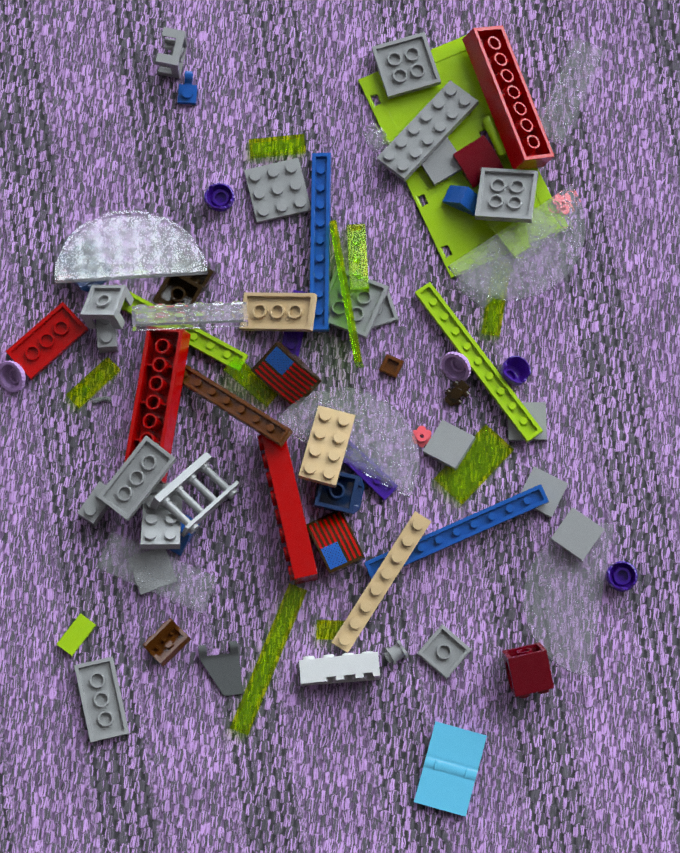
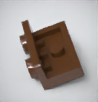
(166, 642)

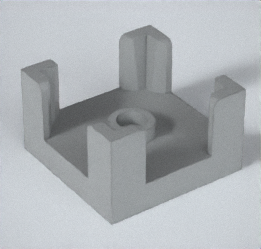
(178, 50)
(105, 304)

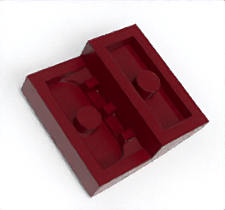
(474, 157)

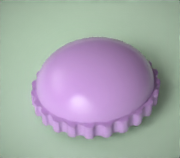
(456, 366)
(12, 376)

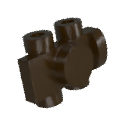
(453, 396)

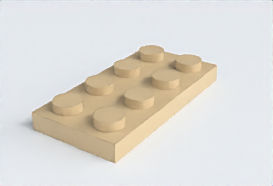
(280, 311)
(326, 446)

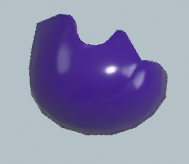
(515, 370)

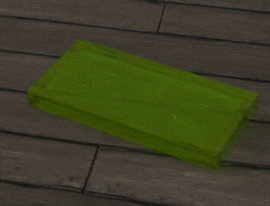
(478, 464)

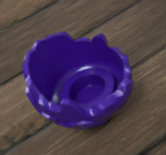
(219, 197)
(621, 576)

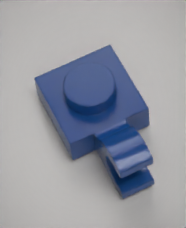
(187, 92)

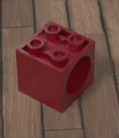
(528, 670)

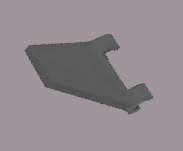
(224, 669)

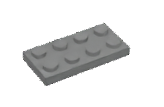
(137, 478)
(160, 527)
(101, 699)

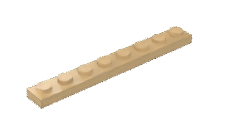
(381, 582)

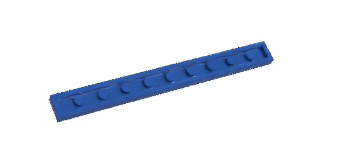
(320, 238)
(469, 526)

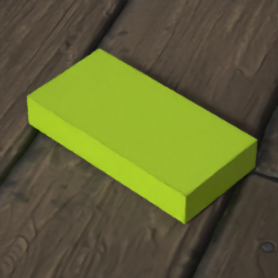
(76, 634)

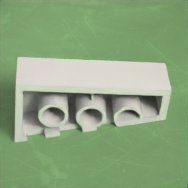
(339, 669)

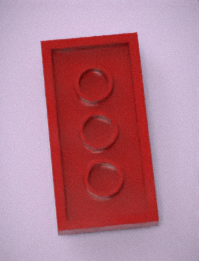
(47, 340)

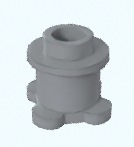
(395, 653)

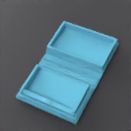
(450, 769)

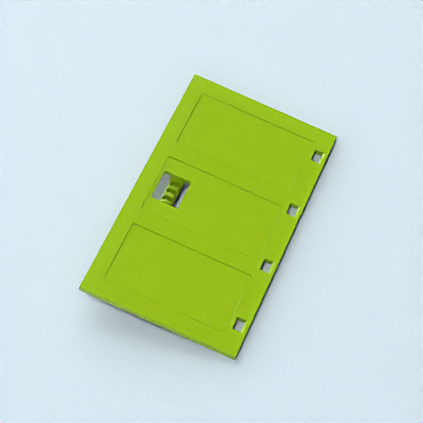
(445, 223)

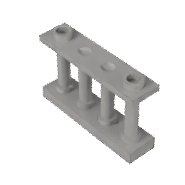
(189, 476)

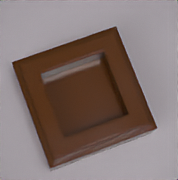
(391, 366)

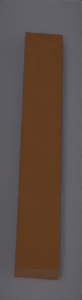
(236, 407)

